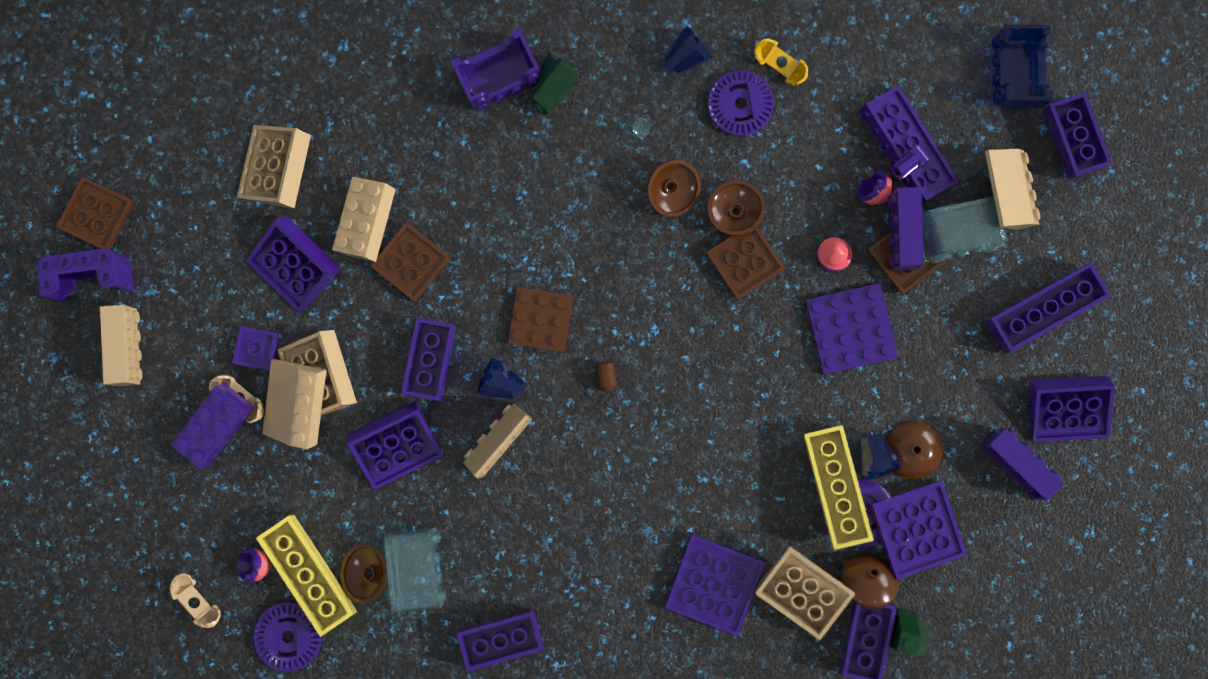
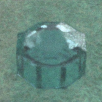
(641, 127)

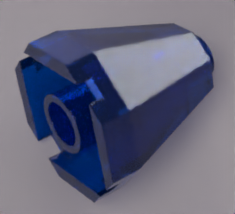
(686, 52)
(500, 382)
(876, 457)

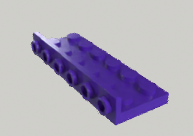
(898, 131)

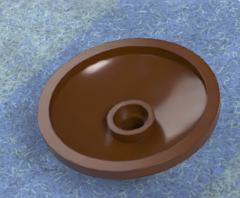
(683, 190)
(736, 196)
(902, 442)
(364, 573)
(869, 589)

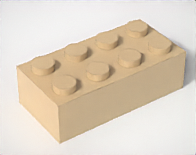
(364, 219)
(120, 345)

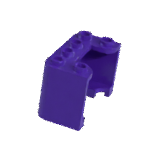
(497, 71)
(59, 272)

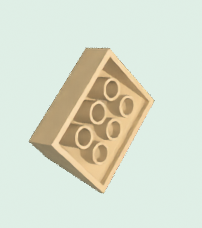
(274, 165)
(1012, 188)
(323, 352)
(294, 403)
(496, 441)
(804, 592)

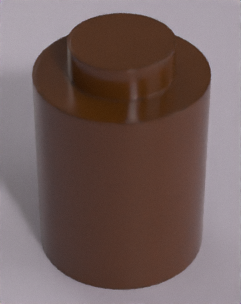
(606, 377)

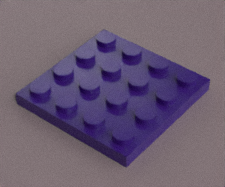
(851, 328)
(918, 529)
(714, 585)

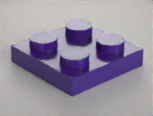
(255, 348)

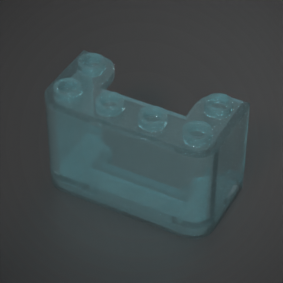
(961, 230)
(414, 570)

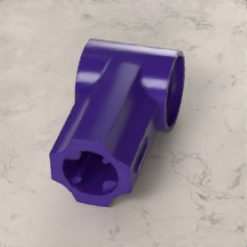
(912, 160)

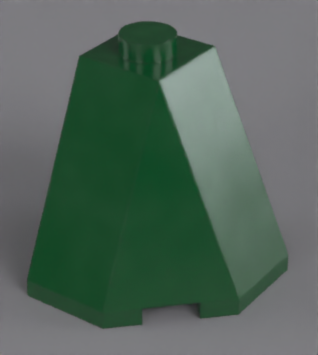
(553, 84)
(909, 634)

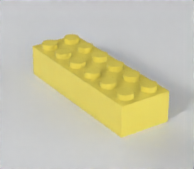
(838, 488)
(306, 574)

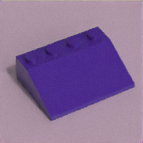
(292, 263)
(1071, 408)
(394, 445)

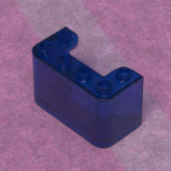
(1021, 67)

